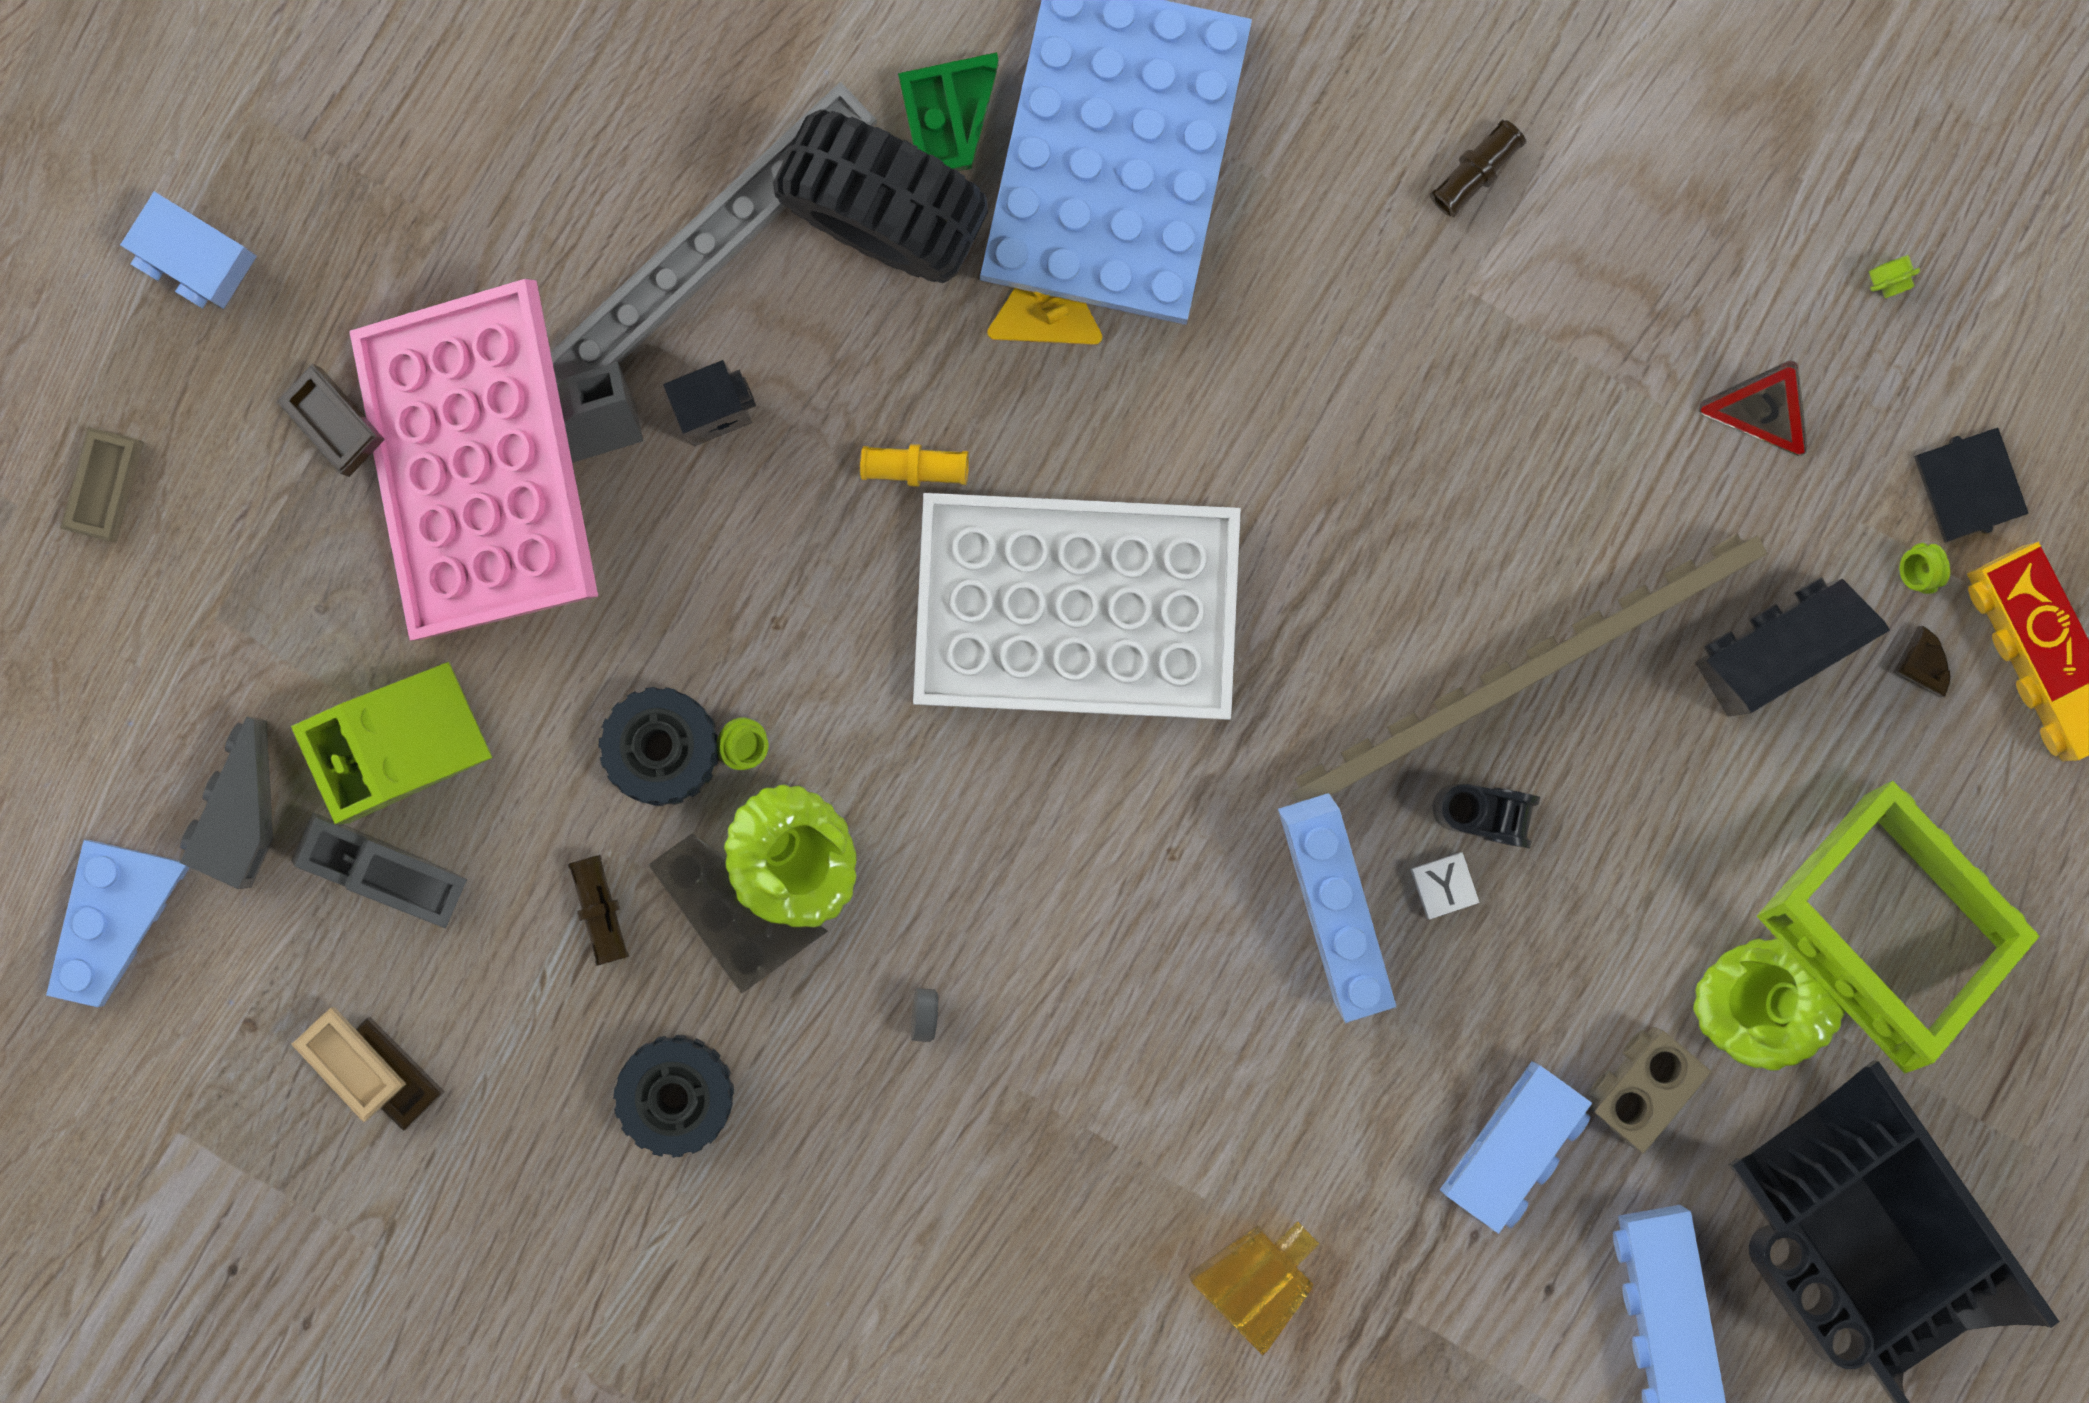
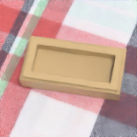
(348, 1064)

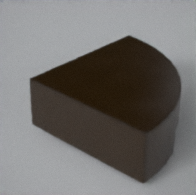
(1925, 663)

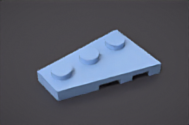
(107, 916)

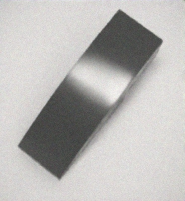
(378, 870)

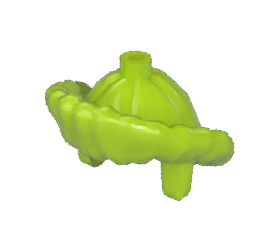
(791, 857)
(1765, 1007)

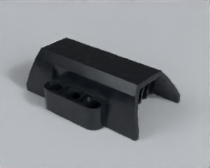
(1881, 1234)

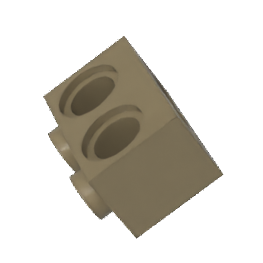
(1657, 1098)

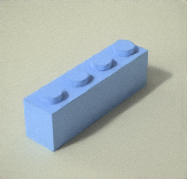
(1337, 907)
(1669, 1306)

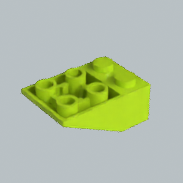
(391, 743)

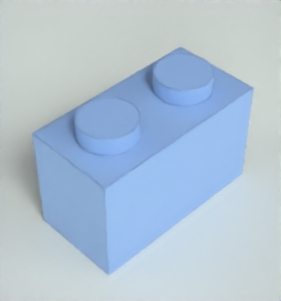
(188, 250)

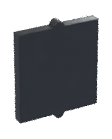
(1971, 484)

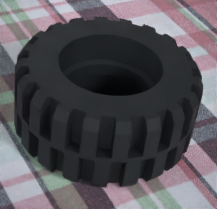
(881, 195)

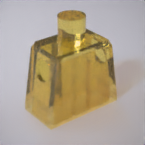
(1258, 1282)

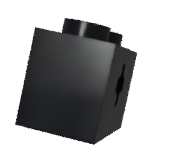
(710, 402)

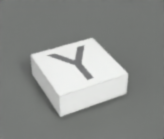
(1444, 885)

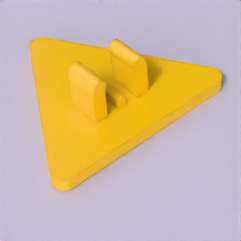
(1044, 319)

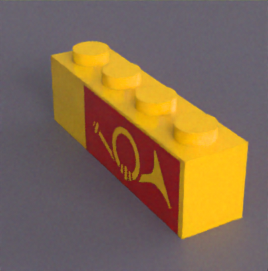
(2042, 641)

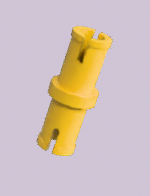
(914, 465)

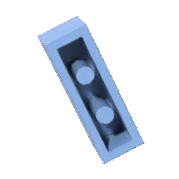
(1517, 1148)

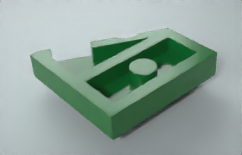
(949, 107)

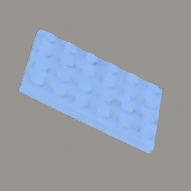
(1116, 153)

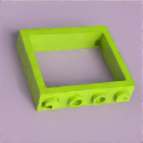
(1848, 976)

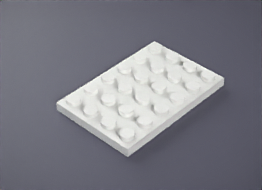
(1077, 606)

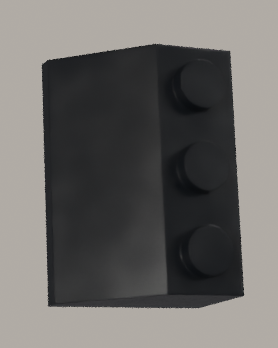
(1788, 645)

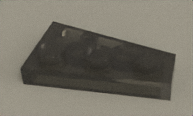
(735, 936)

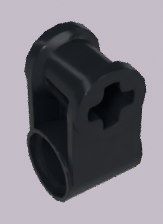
(1496, 813)

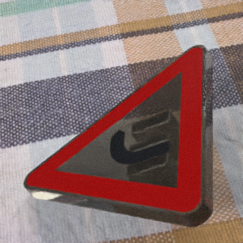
(1764, 408)

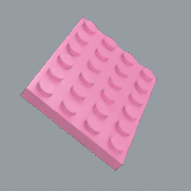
(474, 461)

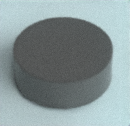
(924, 1015)

